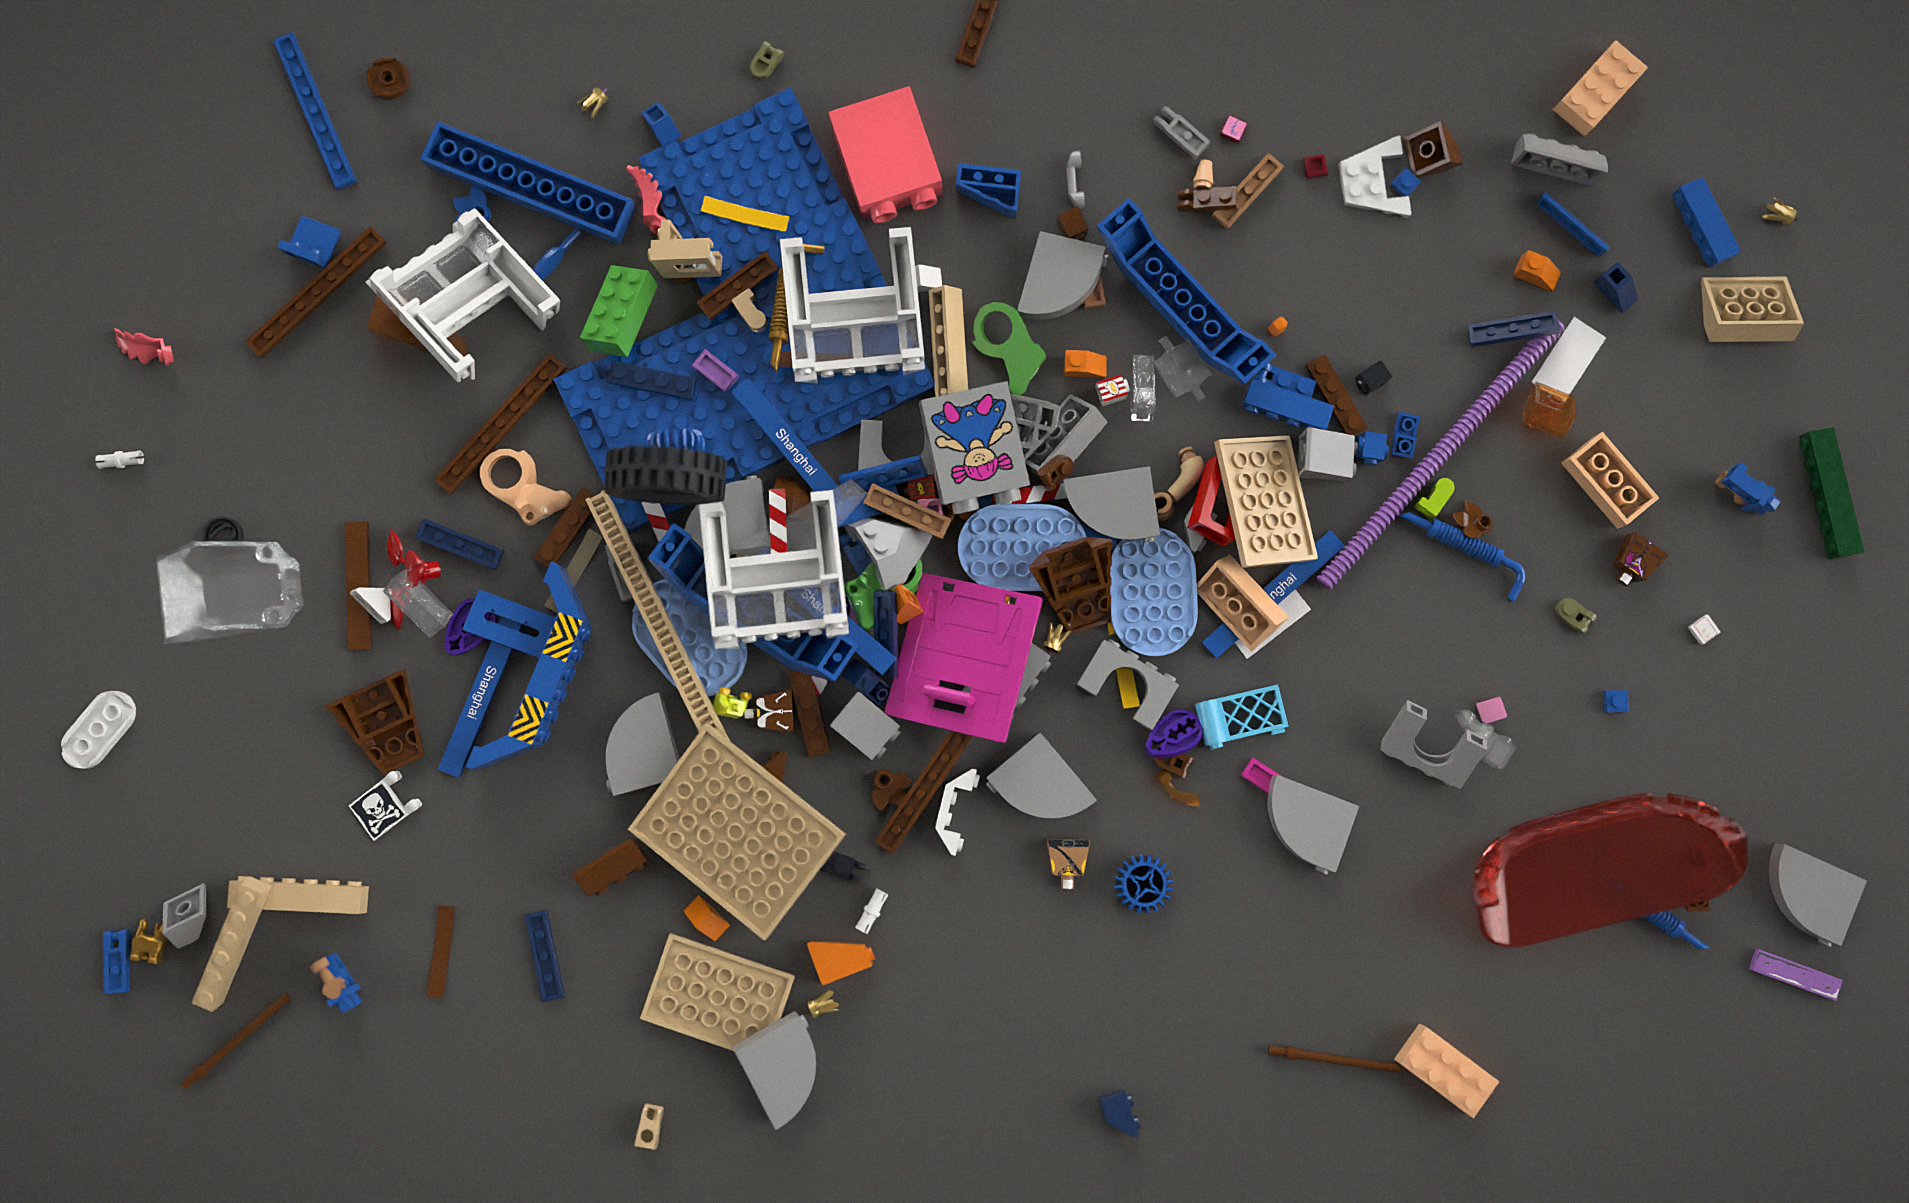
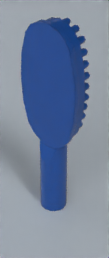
(554, 256)

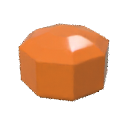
(1277, 327)

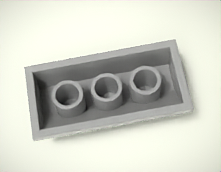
(1559, 160)
(1075, 429)

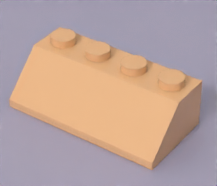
(1240, 602)

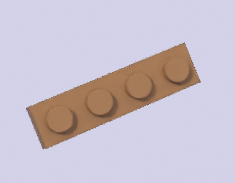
(1250, 189)
(907, 511)

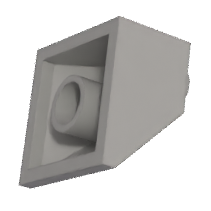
(185, 916)

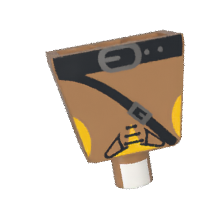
(1067, 859)

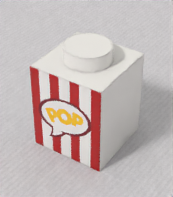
(1112, 390)

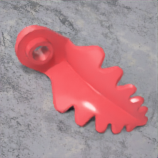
(649, 197)
(143, 347)

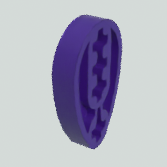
(455, 633)
(1182, 742)

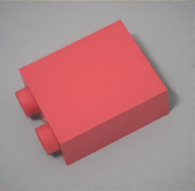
(886, 155)

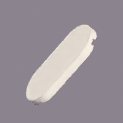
(98, 729)

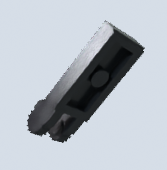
(842, 865)

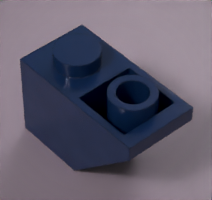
(1618, 287)
(866, 682)
(1118, 1112)

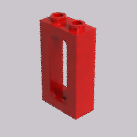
(1200, 518)

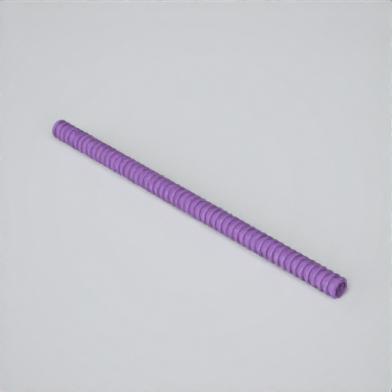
(1436, 458)

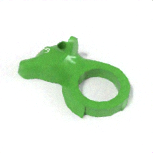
(1019, 352)
(861, 589)

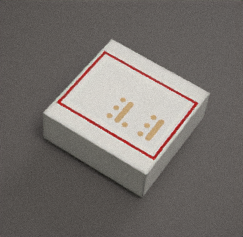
(1704, 629)

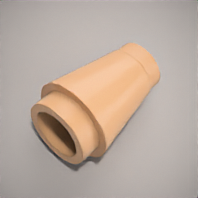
(1204, 175)

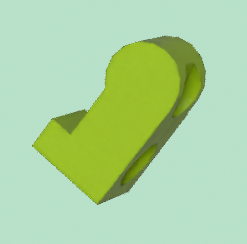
(1436, 500)

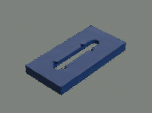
(479, 626)

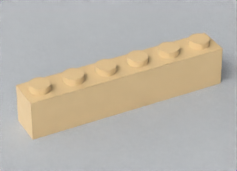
(948, 340)
(309, 895)
(231, 944)

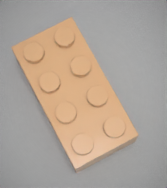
(1600, 88)
(1610, 480)
(1446, 1070)

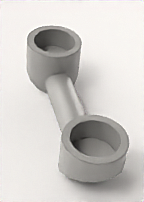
(1076, 198)

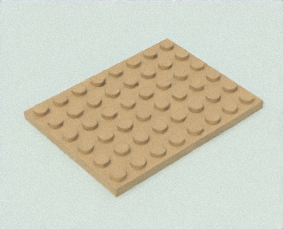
(736, 832)

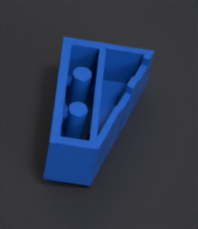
(990, 186)

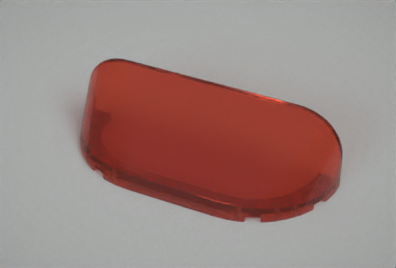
(1605, 867)

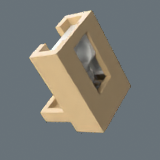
(683, 257)

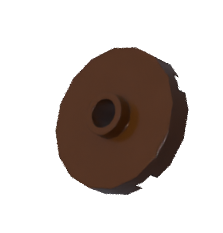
(382, 70)

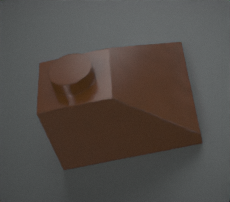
(1432, 150)

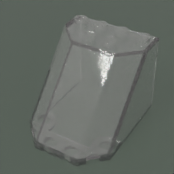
(226, 589)

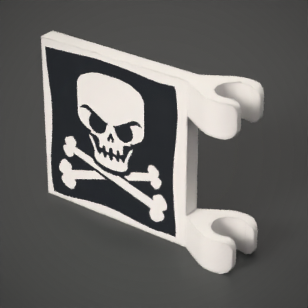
(380, 807)

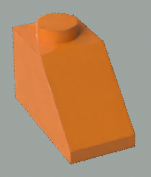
(1537, 270)
(1084, 364)
(907, 604)

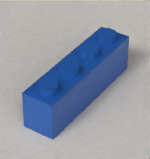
(1706, 222)
(1286, 406)

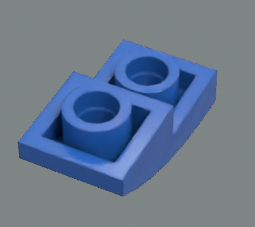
(1405, 435)

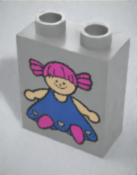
(974, 446)

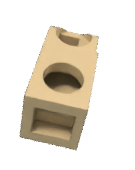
(754, 318)
(649, 1126)

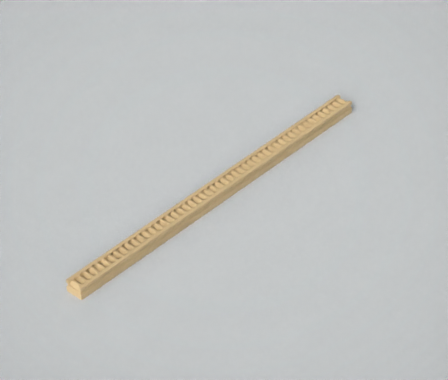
(654, 613)

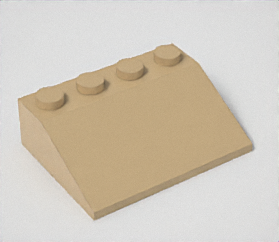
(1749, 309)

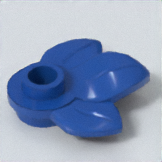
(476, 199)

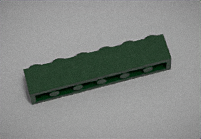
(1831, 493)

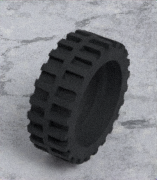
(665, 475)

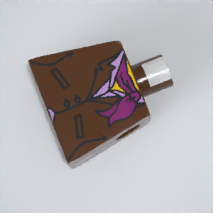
(1637, 559)

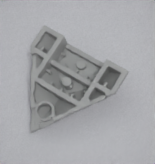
(1034, 421)
(892, 547)

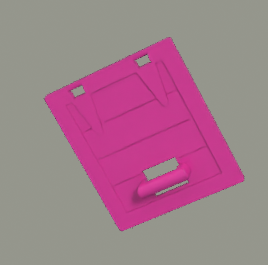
(967, 641)

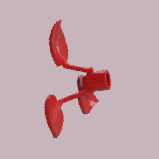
(416, 571)

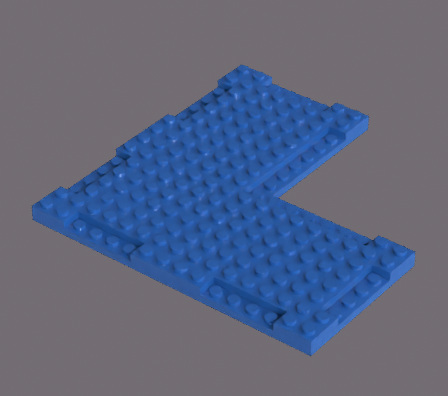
(773, 166)

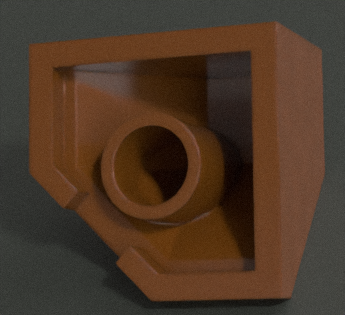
(796, 493)

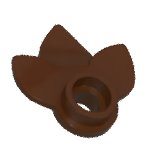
(1473, 520)
(892, 791)

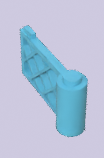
(1214, 722)

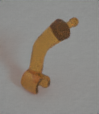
(1187, 798)

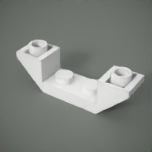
(952, 839)

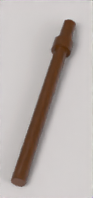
(1291, 1053)
(203, 1069)

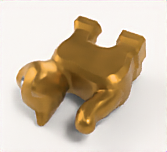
(149, 944)

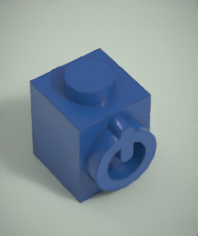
(1372, 448)

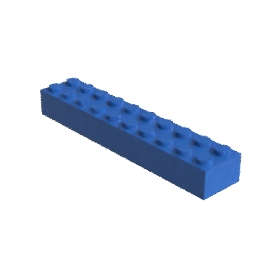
(528, 183)

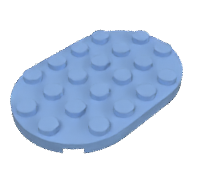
(1006, 538)
(1153, 594)
(713, 666)

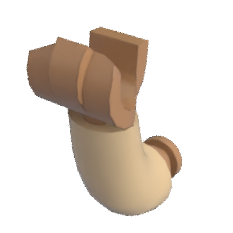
(1191, 472)

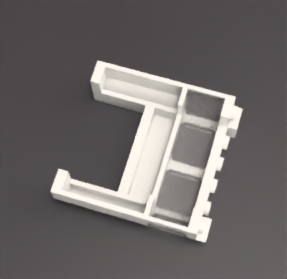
(457, 284)
(853, 327)
(774, 591)

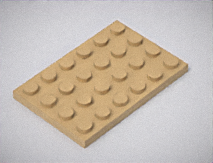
(1265, 501)
(714, 993)

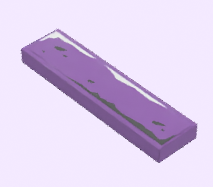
(1795, 974)

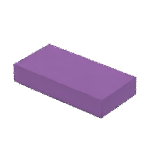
(715, 371)

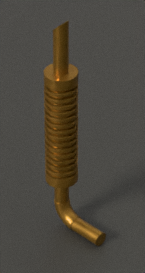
(779, 323)

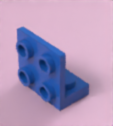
(311, 242)

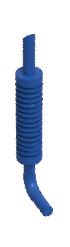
(1471, 546)
(1674, 927)

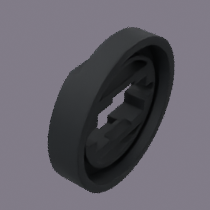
(208, 534)

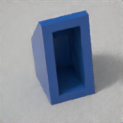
(661, 124)

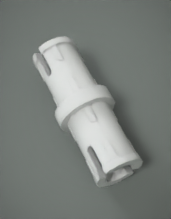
(119, 459)
(871, 911)

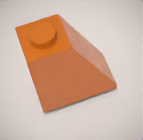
(839, 959)

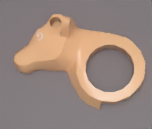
(526, 497)

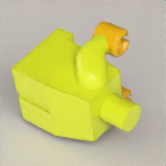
(729, 705)

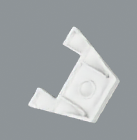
(1364, 180)

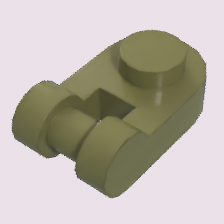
(762, 67)
(1568, 609)

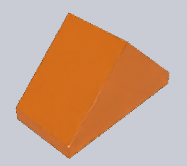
(706, 918)

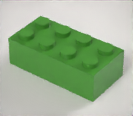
(619, 311)

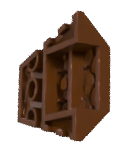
(1077, 581)
(382, 721)

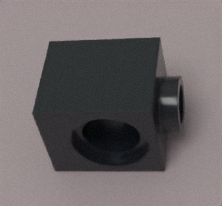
(1373, 377)

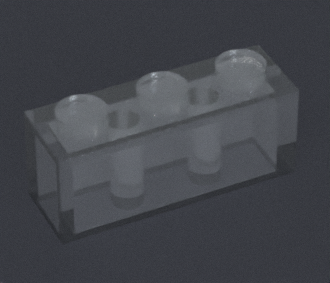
(418, 604)

